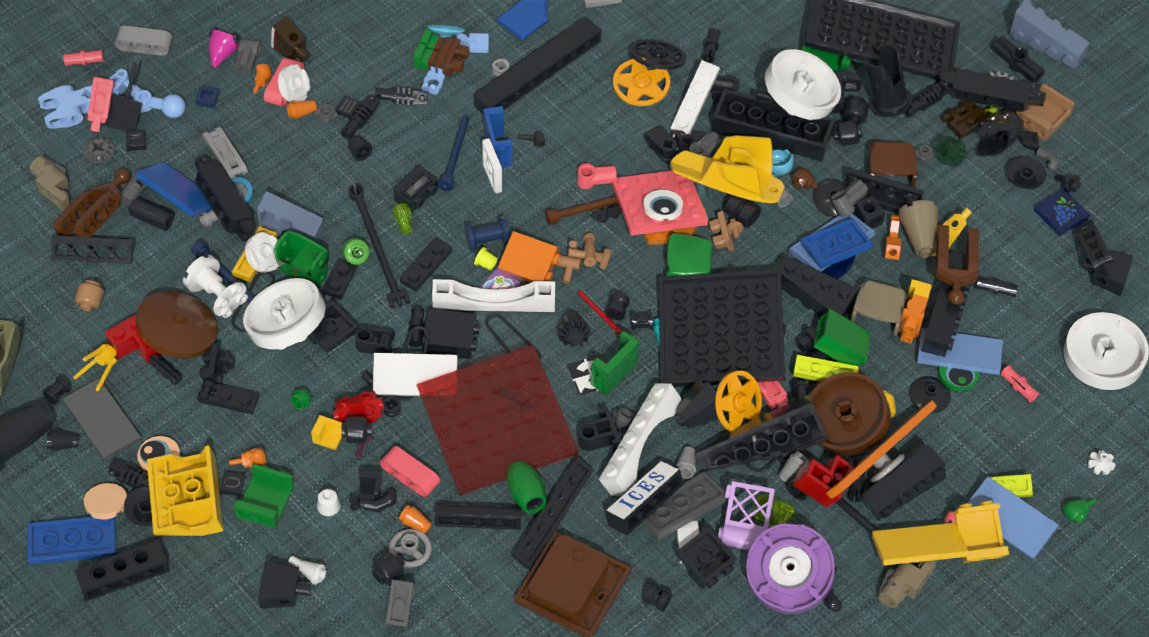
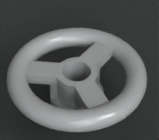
(885, 465)
(410, 537)

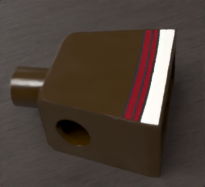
(289, 40)

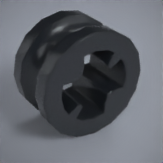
(395, 411)

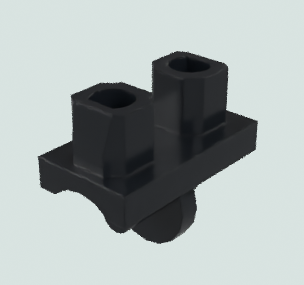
(807, 343)
(218, 362)

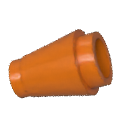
(298, 109)
(414, 519)

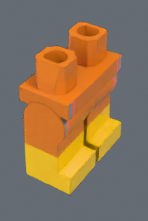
(914, 310)

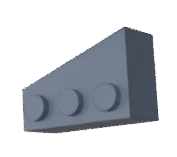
(282, 216)

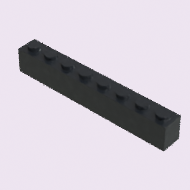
(539, 66)

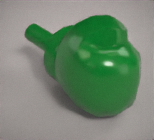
(1077, 509)

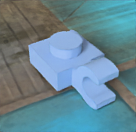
(477, 42)

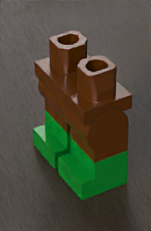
(440, 53)

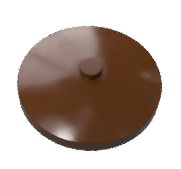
(176, 324)

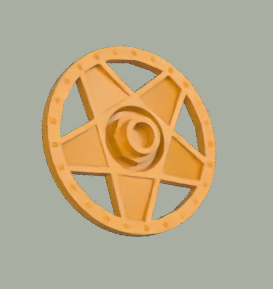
(640, 83)
(738, 400)

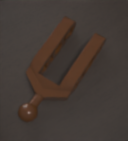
(98, 201)
(955, 277)

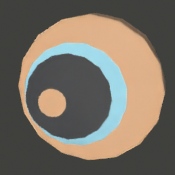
(156, 447)

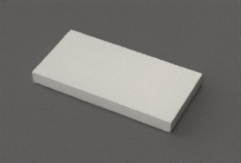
(400, 373)

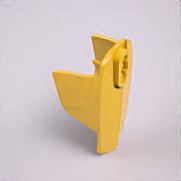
(737, 168)

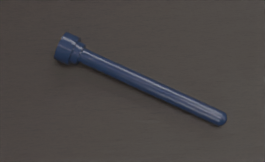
(447, 181)
(201, 249)

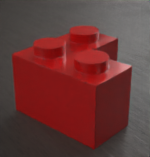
(125, 339)
(818, 479)

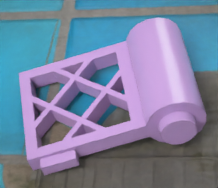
(741, 534)

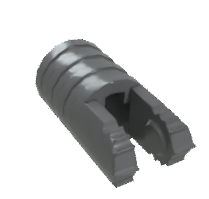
(132, 191)

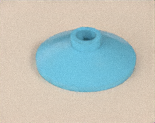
(445, 31)

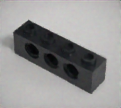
(132, 574)

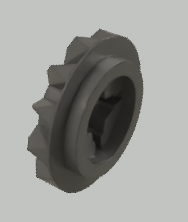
(98, 156)

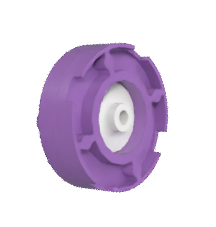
(790, 547)

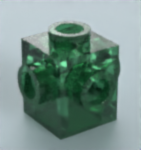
(951, 151)

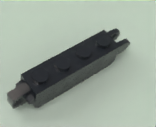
(992, 90)
(224, 198)

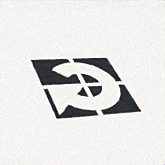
(581, 374)

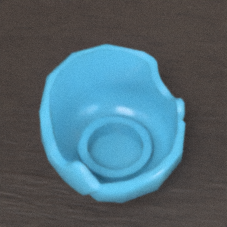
(782, 162)

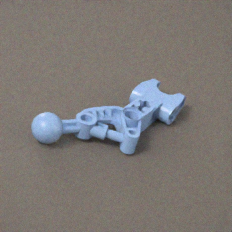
(73, 104)

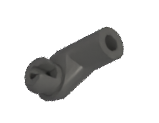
(1050, 157)

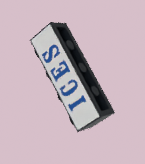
(644, 498)

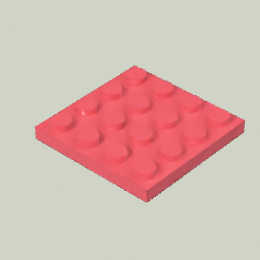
(633, 189)

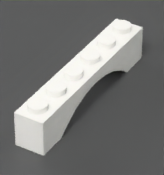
(533, 297)
(623, 466)

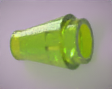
(403, 218)

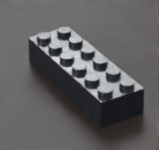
(756, 117)

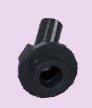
(1072, 184)

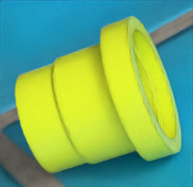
(485, 259)

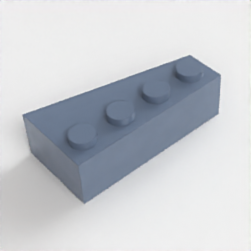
(1047, 35)

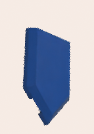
(524, 17)

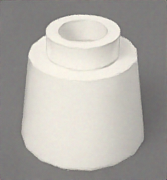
(328, 502)

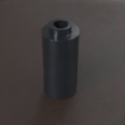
(151, 214)

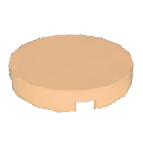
(105, 501)

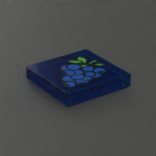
(1061, 212)

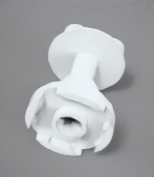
(204, 275)

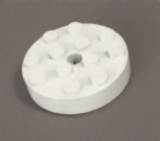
(802, 84)
(284, 313)
(1124, 355)

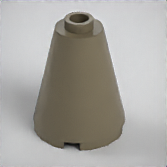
(921, 226)

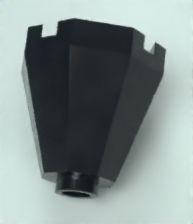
(698, 406)

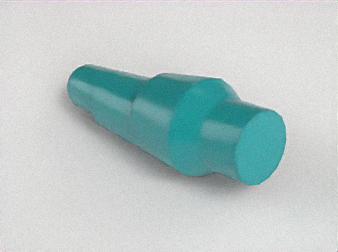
(656, 328)

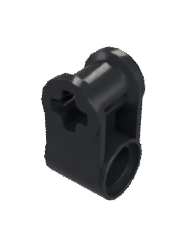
(662, 144)
(374, 341)

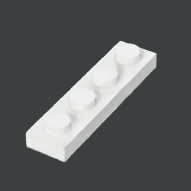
(695, 97)

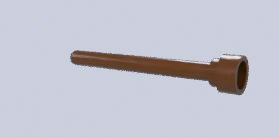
(553, 216)

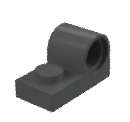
(400, 603)

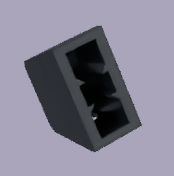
(1111, 276)
(281, 586)

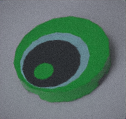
(958, 379)

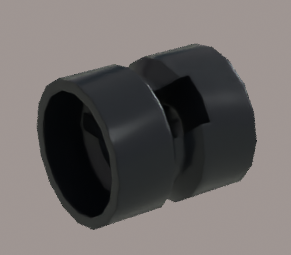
(743, 210)

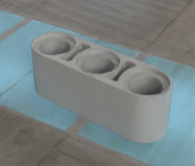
(143, 40)

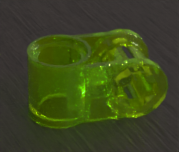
(777, 511)

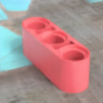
(272, 92)
(410, 471)

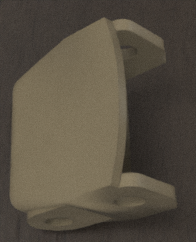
(880, 303)

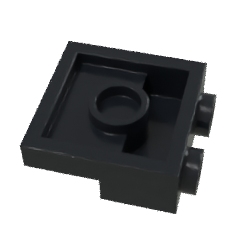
(333, 328)
(706, 558)

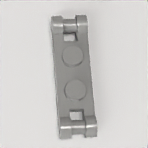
(224, 152)

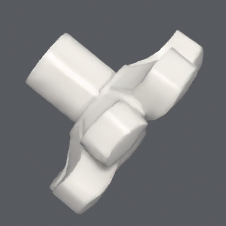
(1101, 462)

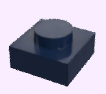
(207, 96)

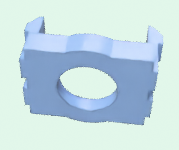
(432, 75)

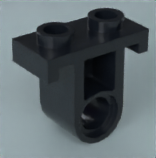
(602, 432)

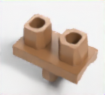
(728, 229)

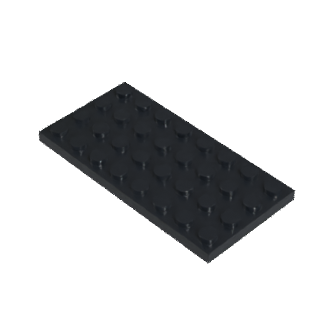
(860, 27)

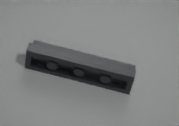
(886, 198)
(96, 241)

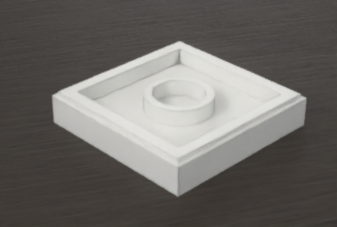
(492, 166)

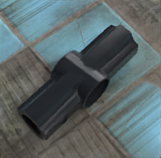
(1018, 59)

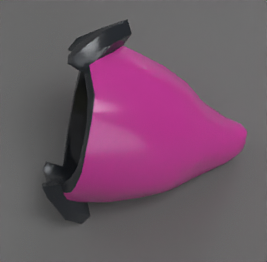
(222, 45)

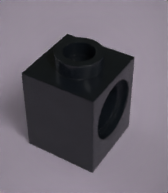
(869, 212)

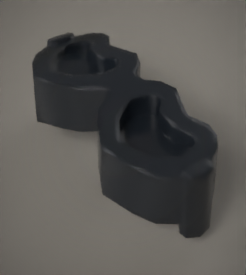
(603, 215)

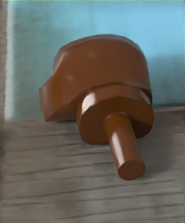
(803, 178)

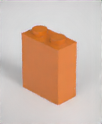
(529, 259)

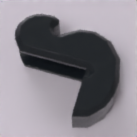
(849, 82)

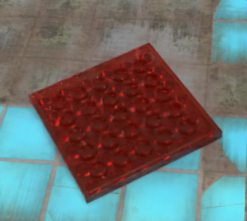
(495, 418)

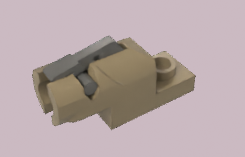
(51, 181)
(904, 581)

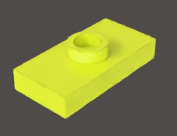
(1017, 484)

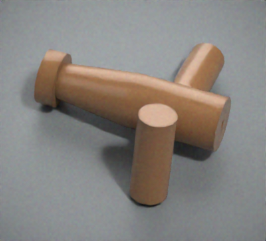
(589, 254)
(569, 263)

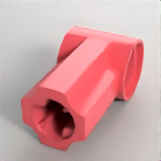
(590, 175)

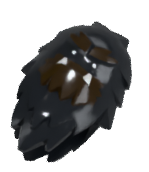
(998, 132)

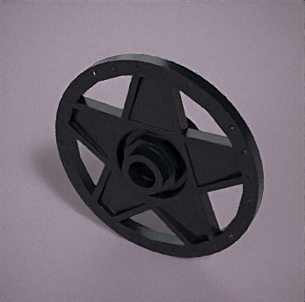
(656, 55)

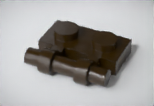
(964, 124)

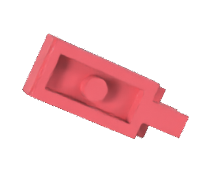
(99, 102)
(773, 394)

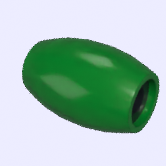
(526, 487)

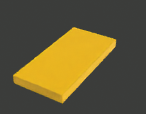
(919, 544)

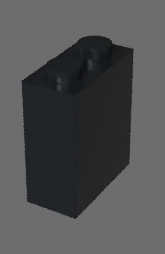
(451, 333)

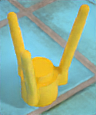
(104, 355)

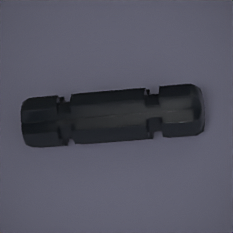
(165, 369)

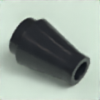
(60, 441)

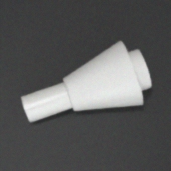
(312, 571)

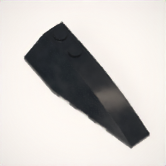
(766, 437)

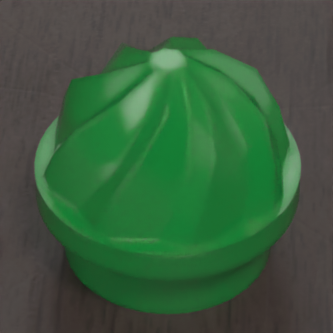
(301, 399)

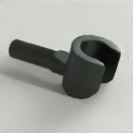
(538, 138)

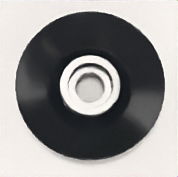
(1029, 167)
(823, 199)
(921, 396)
(133, 506)

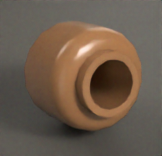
(89, 295)

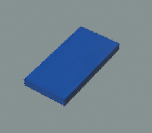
(174, 188)
(71, 539)

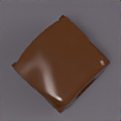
(893, 160)

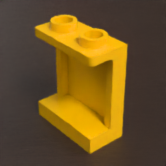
(981, 531)

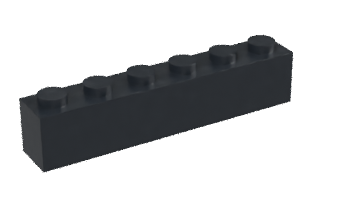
(944, 315)

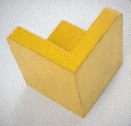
(327, 432)

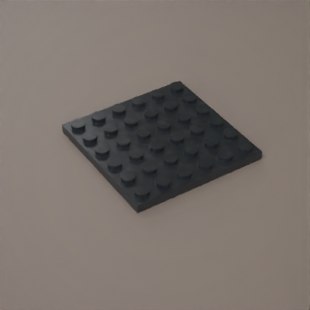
(721, 327)

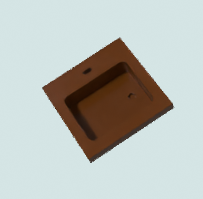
(569, 583)

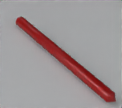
(600, 313)

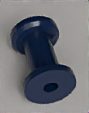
(487, 233)

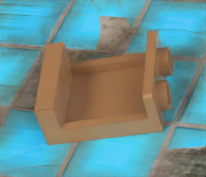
(1049, 117)

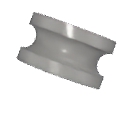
(500, 63)

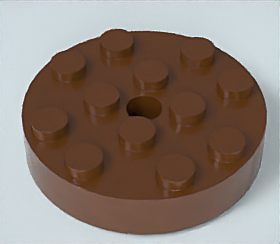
(869, 410)

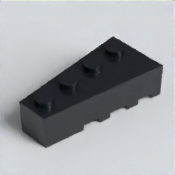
(815, 288)
(905, 483)

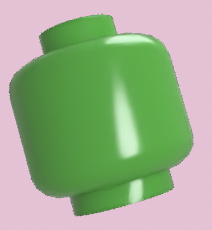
(356, 257)

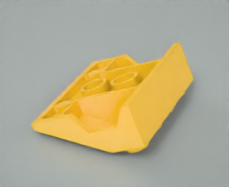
(185, 494)

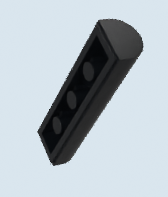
(478, 517)

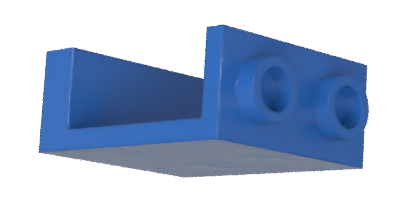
(495, 128)

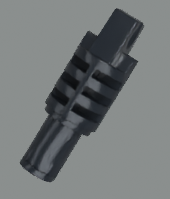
(402, 95)
(927, 99)
(360, 116)
(128, 475)

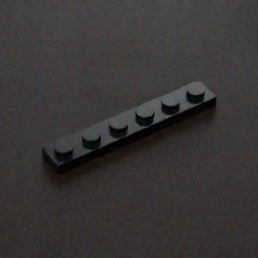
(552, 513)

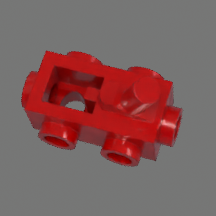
(362, 405)

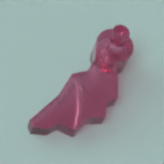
(360, 451)

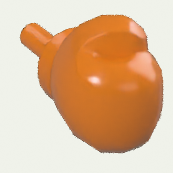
(263, 75)
(253, 456)

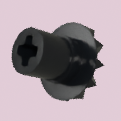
(573, 330)

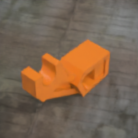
(893, 243)

